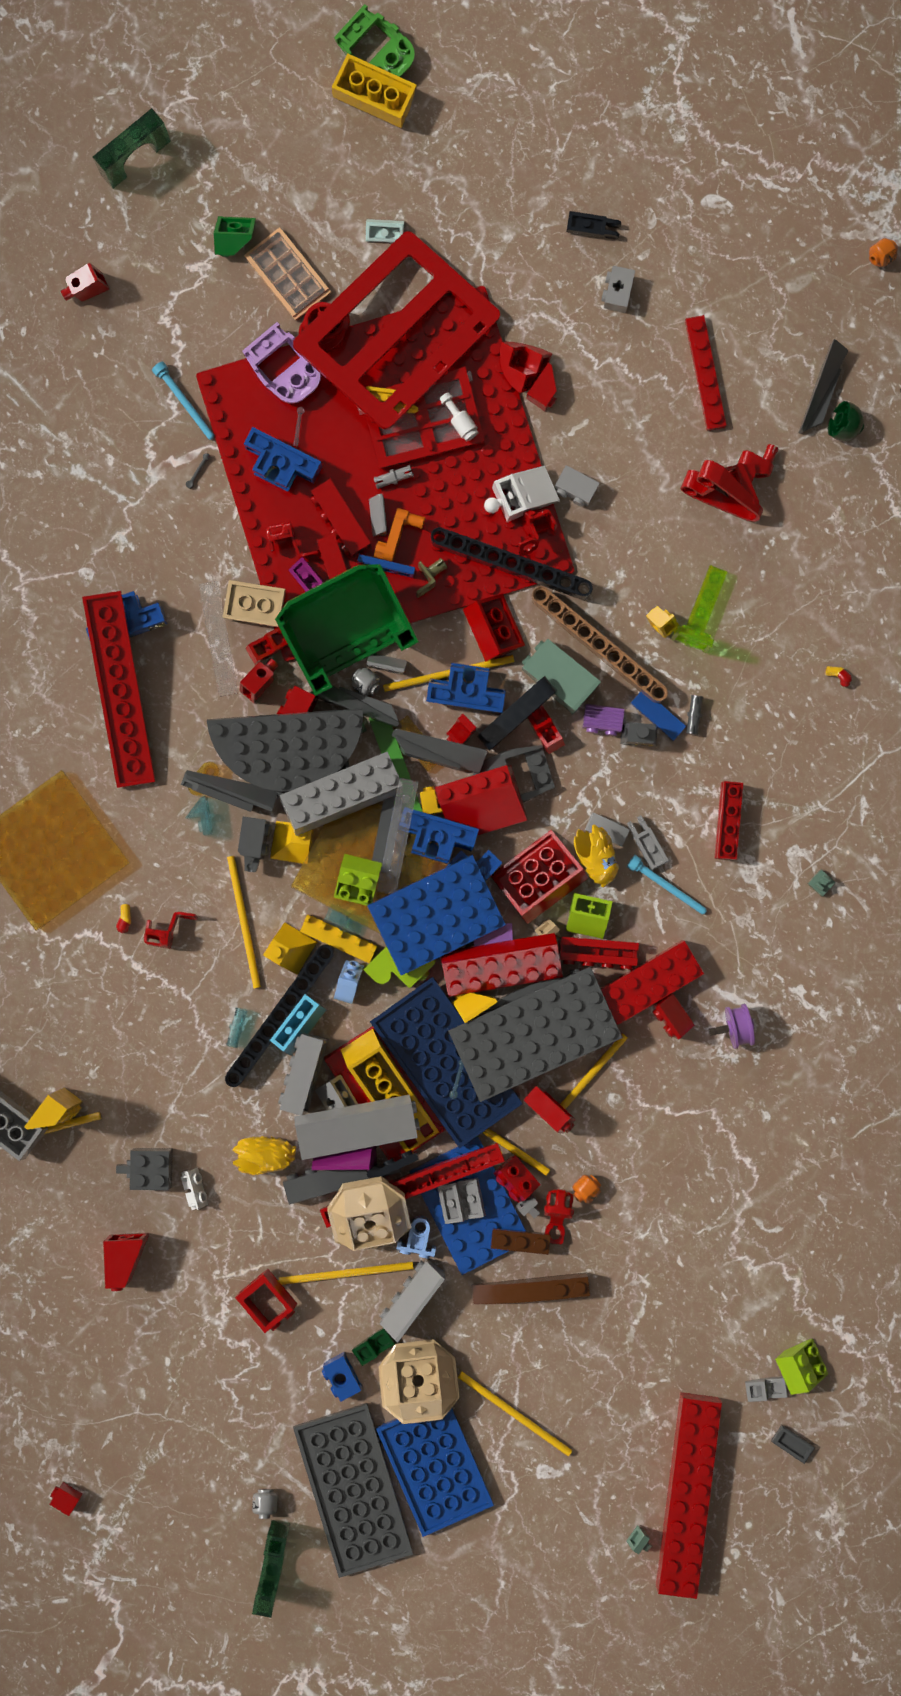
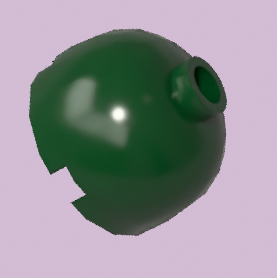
(847, 422)

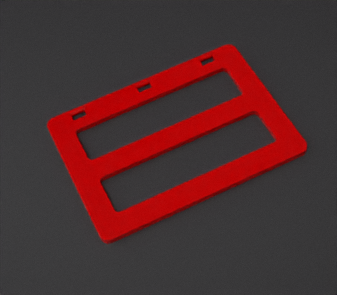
(347, 377)

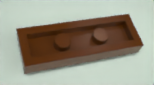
(520, 1241)

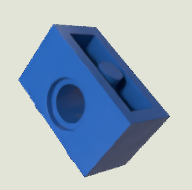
(341, 1365)

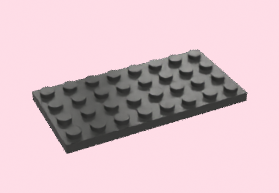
(535, 1034)
(353, 1490)

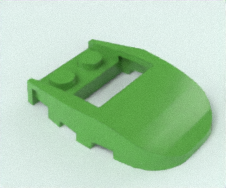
(393, 57)

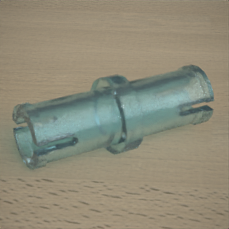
(236, 1027)

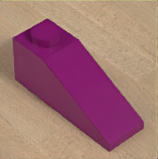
(305, 574)

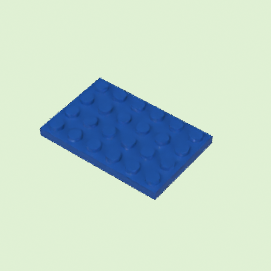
(436, 915)
(471, 1239)
(435, 1471)

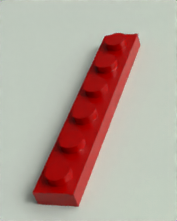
(705, 373)

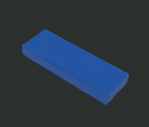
(388, 566)
(659, 716)

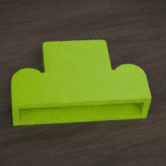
(382, 965)

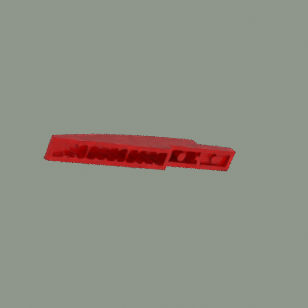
(442, 1173)

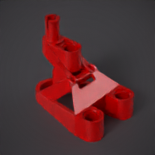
(733, 480)

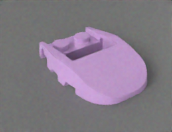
(296, 381)

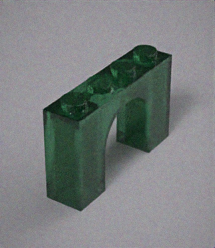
(146, 130)
(271, 1568)

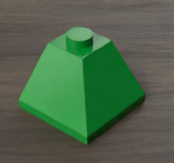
(232, 234)

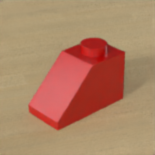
(543, 390)

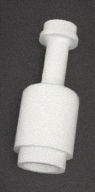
(461, 419)

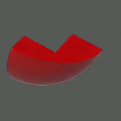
(522, 363)

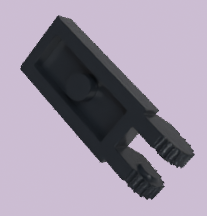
(592, 225)
(392, 1165)

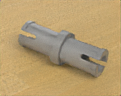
(393, 477)

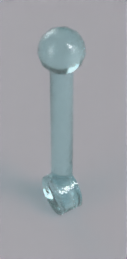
(300, 410)
(453, 1094)

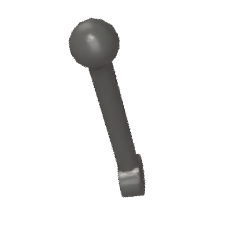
(189, 484)

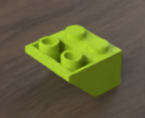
(357, 880)
(588, 915)
(802, 1367)

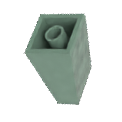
(564, 673)

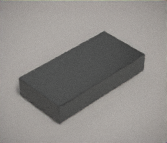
(793, 1444)

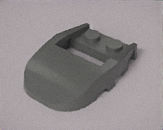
(536, 763)

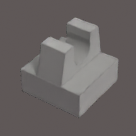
(528, 1206)

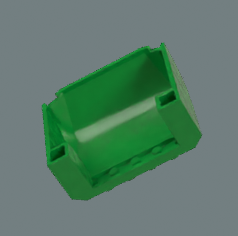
(343, 623)

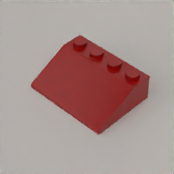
(483, 800)
(539, 876)

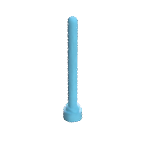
(161, 371)
(637, 865)

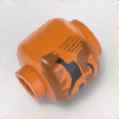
(883, 252)
(586, 1189)

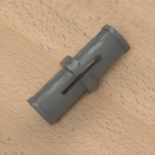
(694, 714)

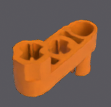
(388, 550)

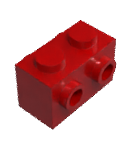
(516, 1179)

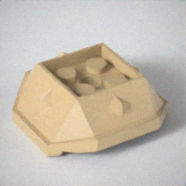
(368, 1214)
(422, 1403)

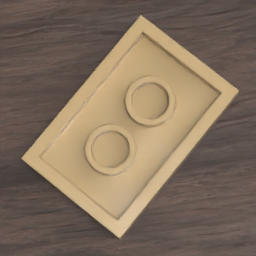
(253, 603)

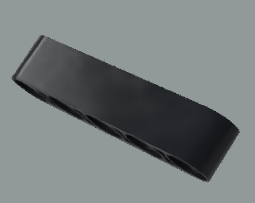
(517, 713)

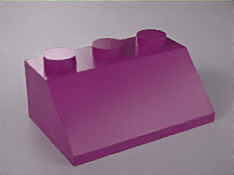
(351, 1160)

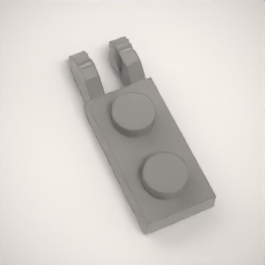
(648, 844)

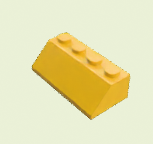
(374, 90)
(55, 1109)

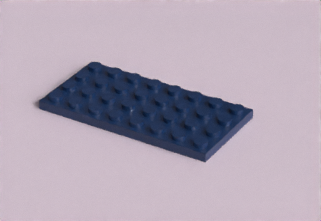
(420, 1041)

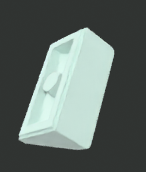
(383, 230)

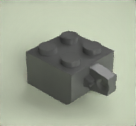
(253, 841)
(148, 1168)

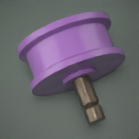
(739, 1026)

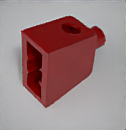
(85, 283)
(254, 686)

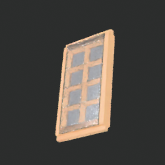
(287, 273)

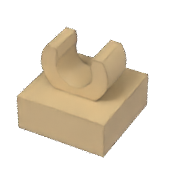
(548, 927)

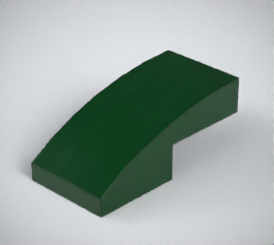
(373, 1346)

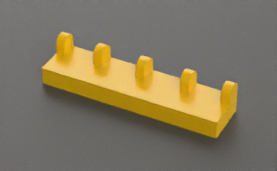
(338, 939)

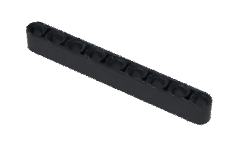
(504, 556)
(271, 1020)

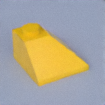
(288, 846)
(290, 948)
(472, 1004)

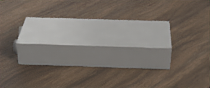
(356, 1127)

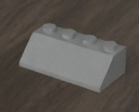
(303, 1074)
(412, 1298)

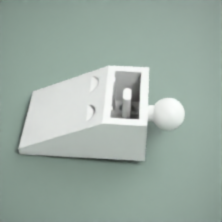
(525, 490)

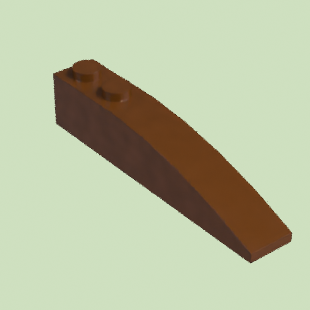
(532, 1289)

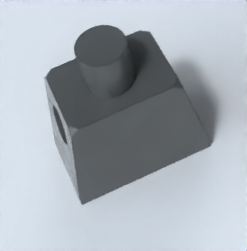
(639, 734)

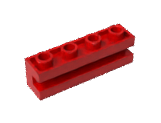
(340, 518)
(728, 820)
(598, 951)

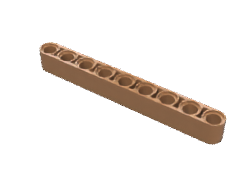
(595, 635)

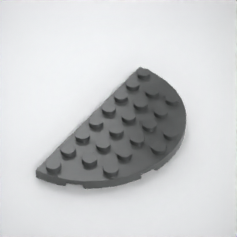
(288, 748)

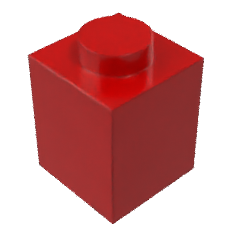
(65, 1498)

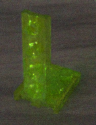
(693, 632)

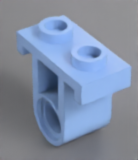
(348, 981)
(417, 1240)

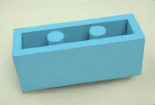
(299, 1021)

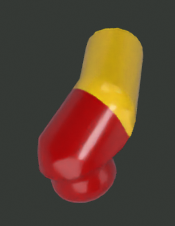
(841, 673)
(124, 920)

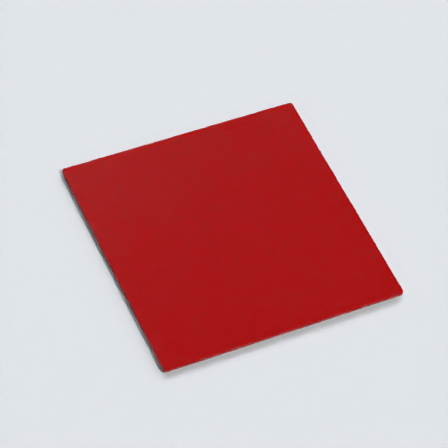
(444, 489)

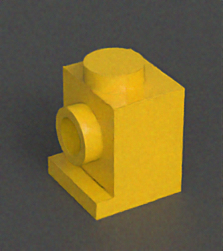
(662, 621)
(430, 801)

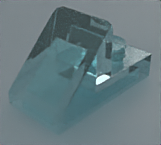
(201, 810)
(343, 922)

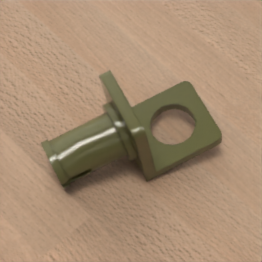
(429, 574)

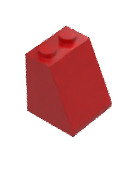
(121, 1258)

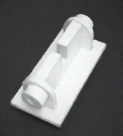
(193, 1180)

